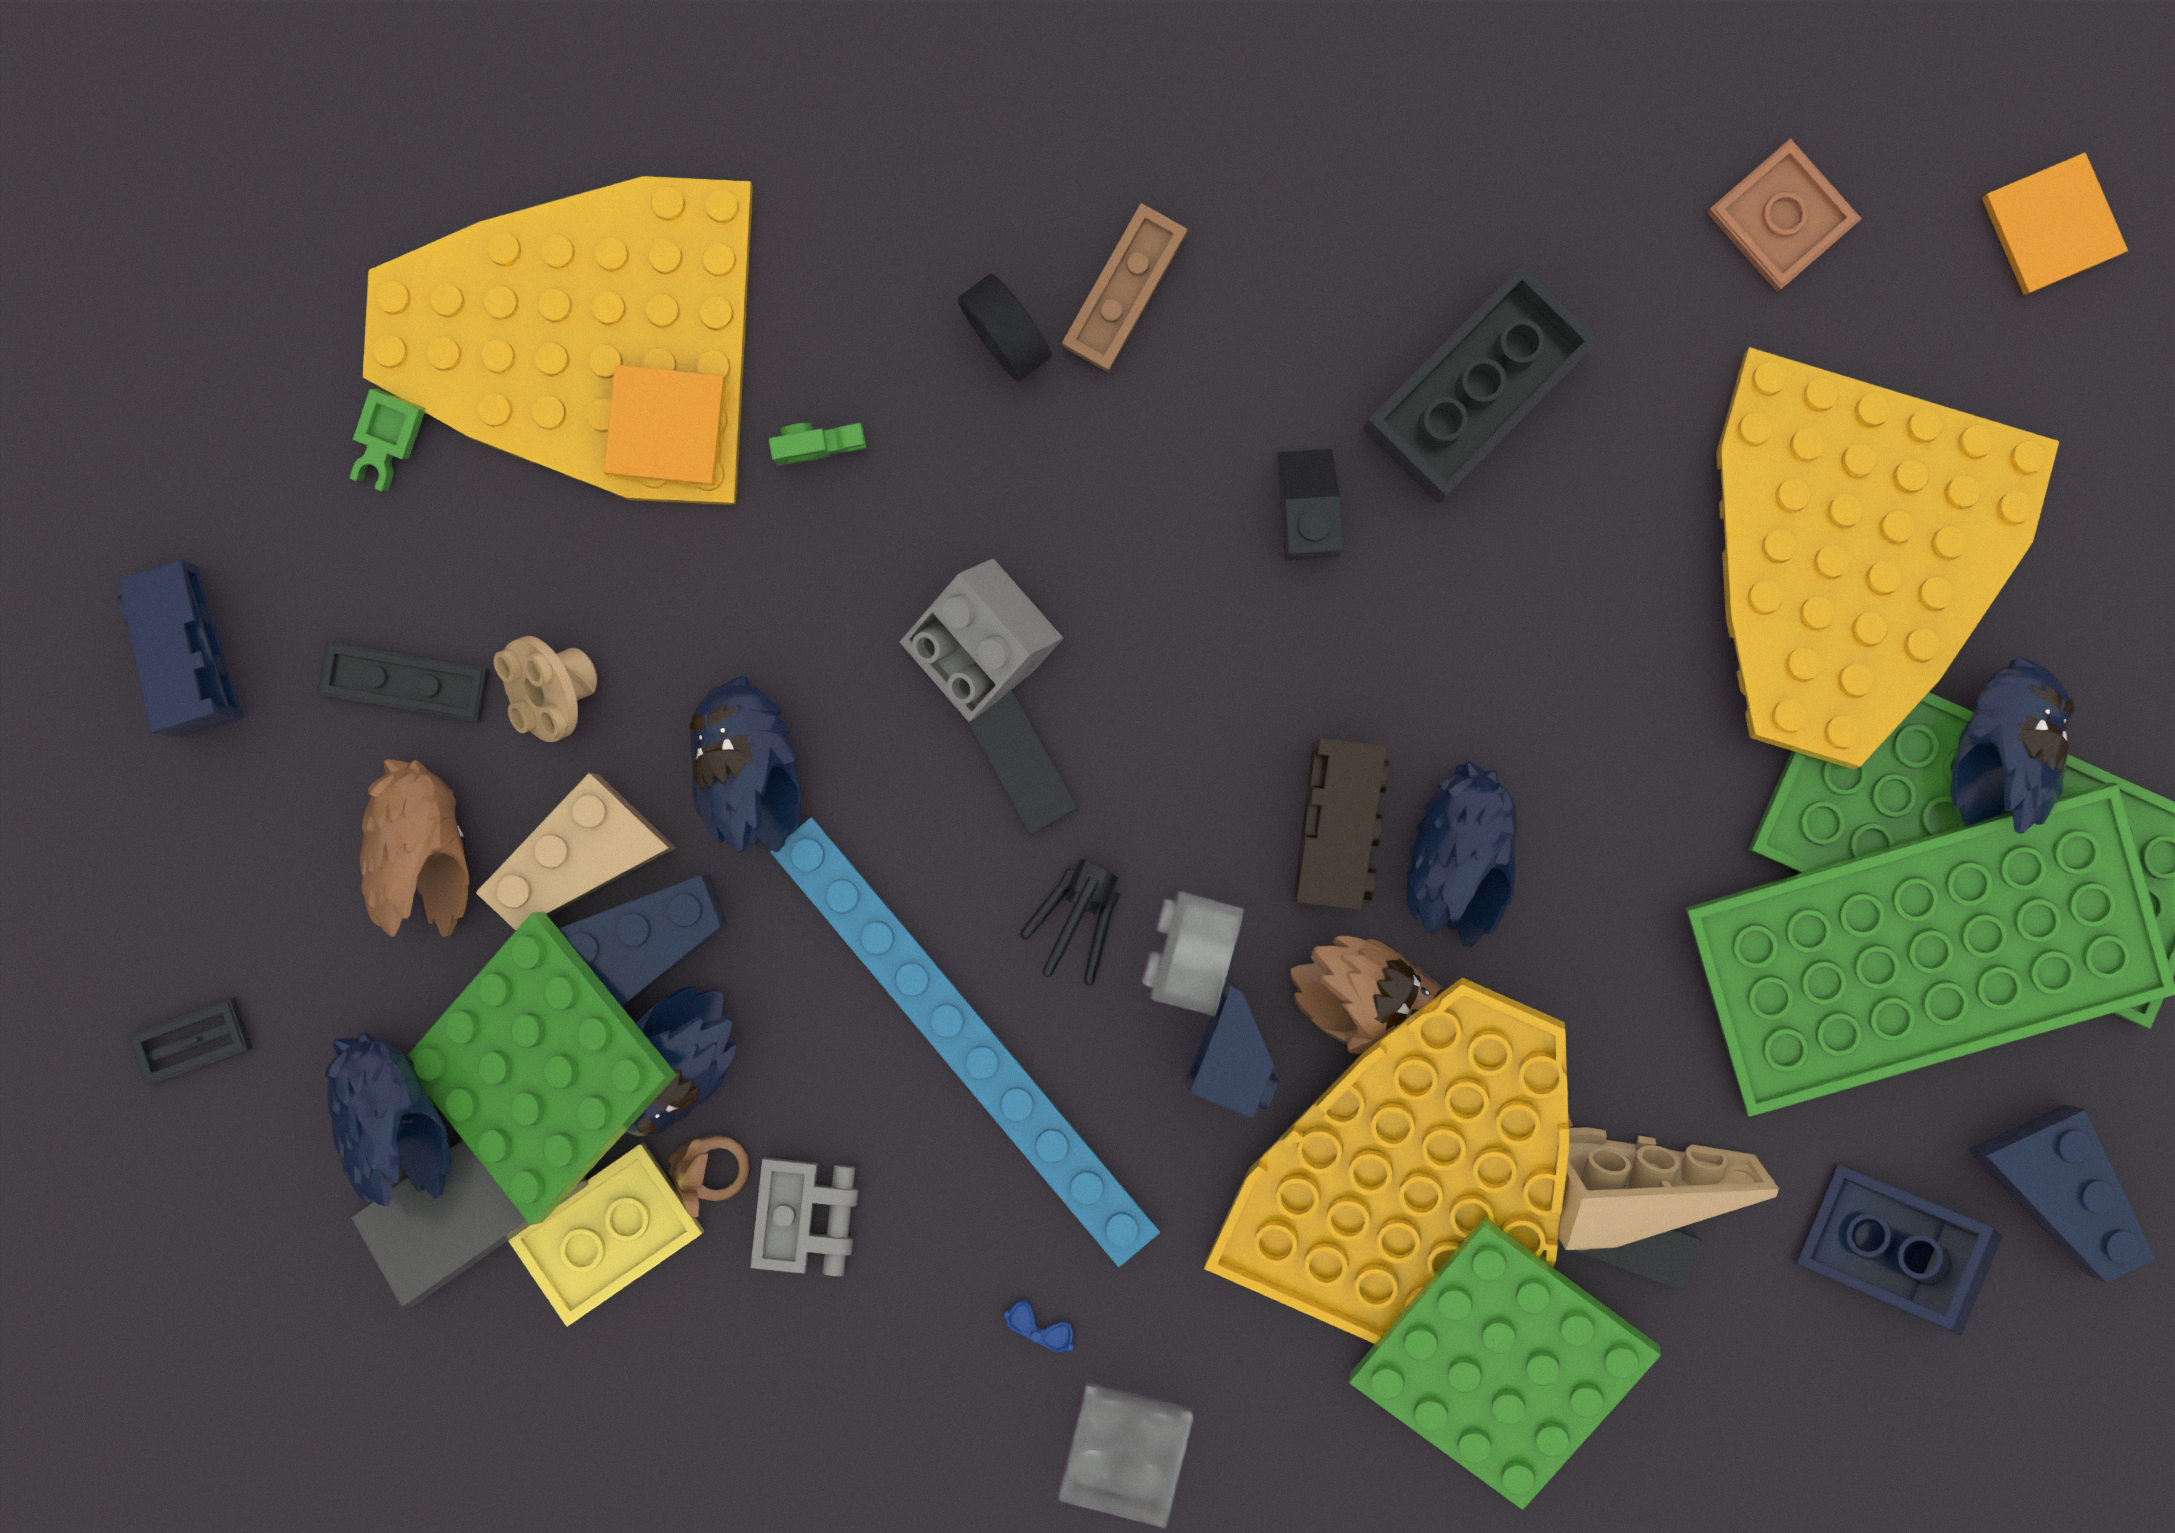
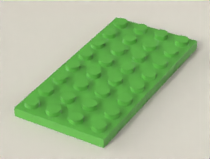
(1904, 794)
(1931, 950)

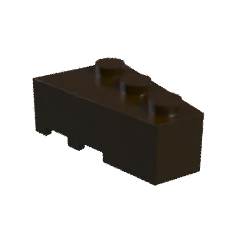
(1340, 823)

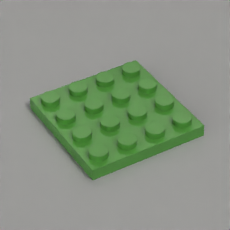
(539, 1068)
(1504, 1363)

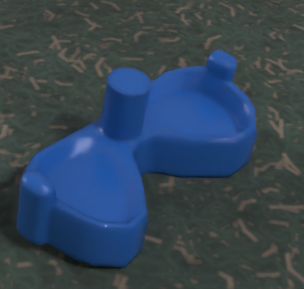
(1054, 1337)

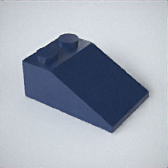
(1900, 1249)

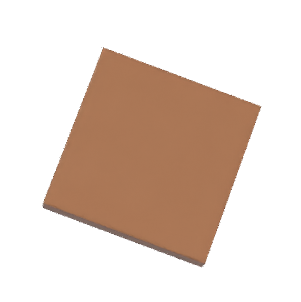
(1783, 215)

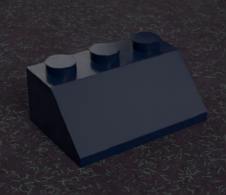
(1233, 1059)

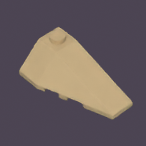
(1642, 1190)

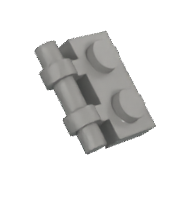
(786, 1214)

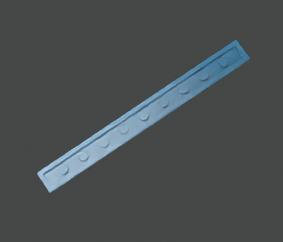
(966, 1042)

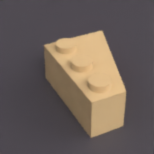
(573, 853)

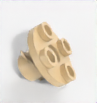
(544, 686)

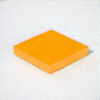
(2054, 224)
(664, 425)

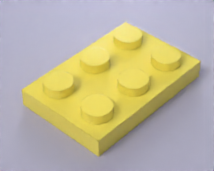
(606, 1235)

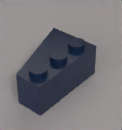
(177, 651)
(647, 936)
(2071, 1190)

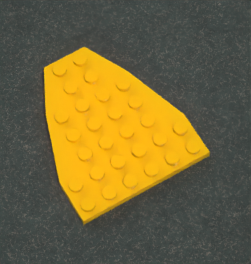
(529, 311)
(1860, 547)
(1404, 1159)

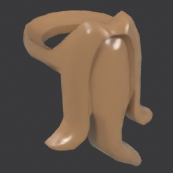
(689, 1167)

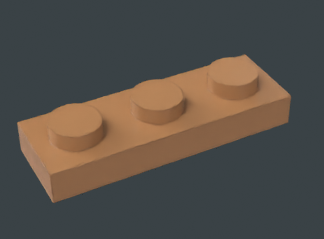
(1124, 287)

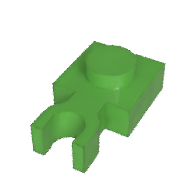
(389, 430)
(802, 443)

